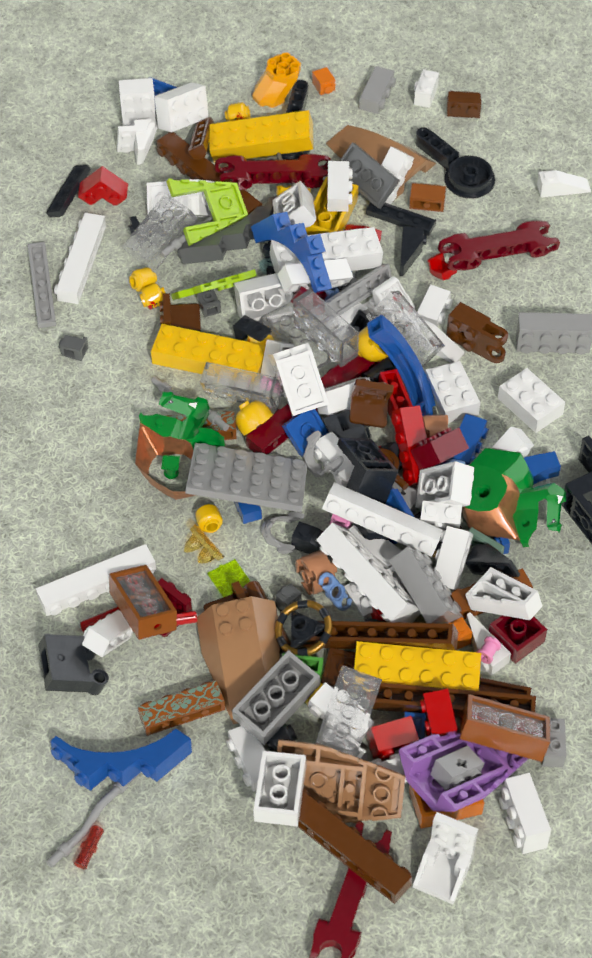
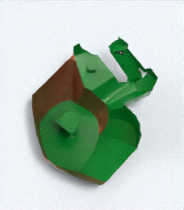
(170, 436)
(504, 498)

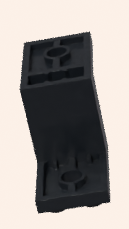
(371, 475)
(579, 492)

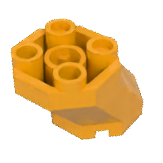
(277, 80)

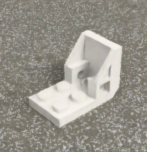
(195, 202)
(299, 378)
(446, 858)

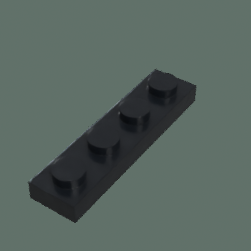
(68, 191)
(401, 217)

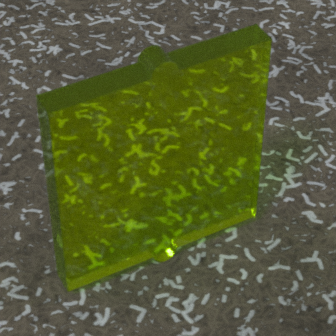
(227, 574)

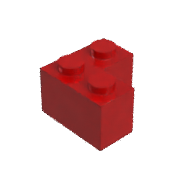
(103, 185)
(439, 713)
(391, 736)

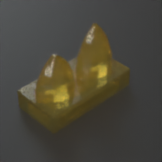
(199, 539)

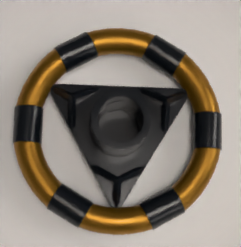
(303, 628)

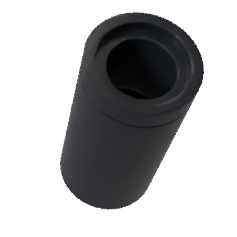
(384, 365)

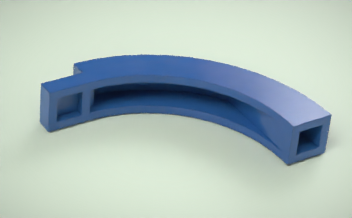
(405, 360)

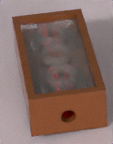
(142, 602)
(505, 728)

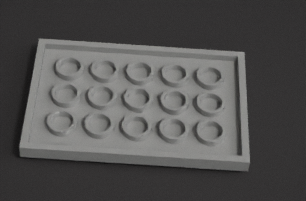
(247, 477)

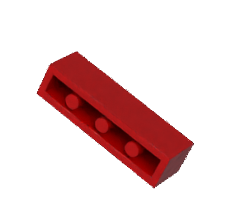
(399, 396)
(409, 431)

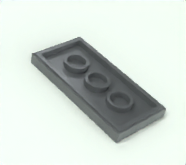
(373, 179)

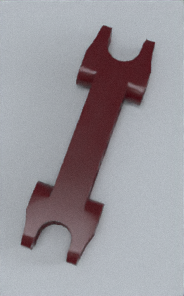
(247, 173)
(472, 251)
(339, 930)

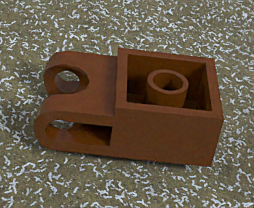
(476, 333)

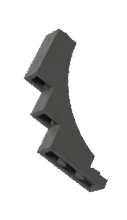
(231, 238)

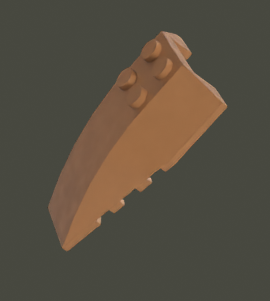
(377, 147)
(239, 645)
(349, 784)

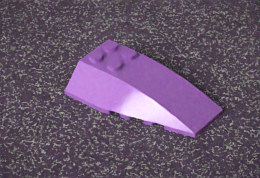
(421, 756)

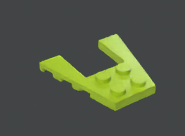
(223, 201)
(220, 284)

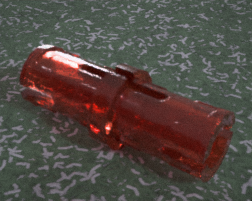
(89, 847)

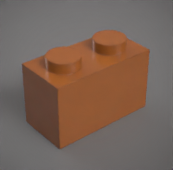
(427, 197)

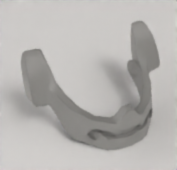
(313, 467)
(269, 538)

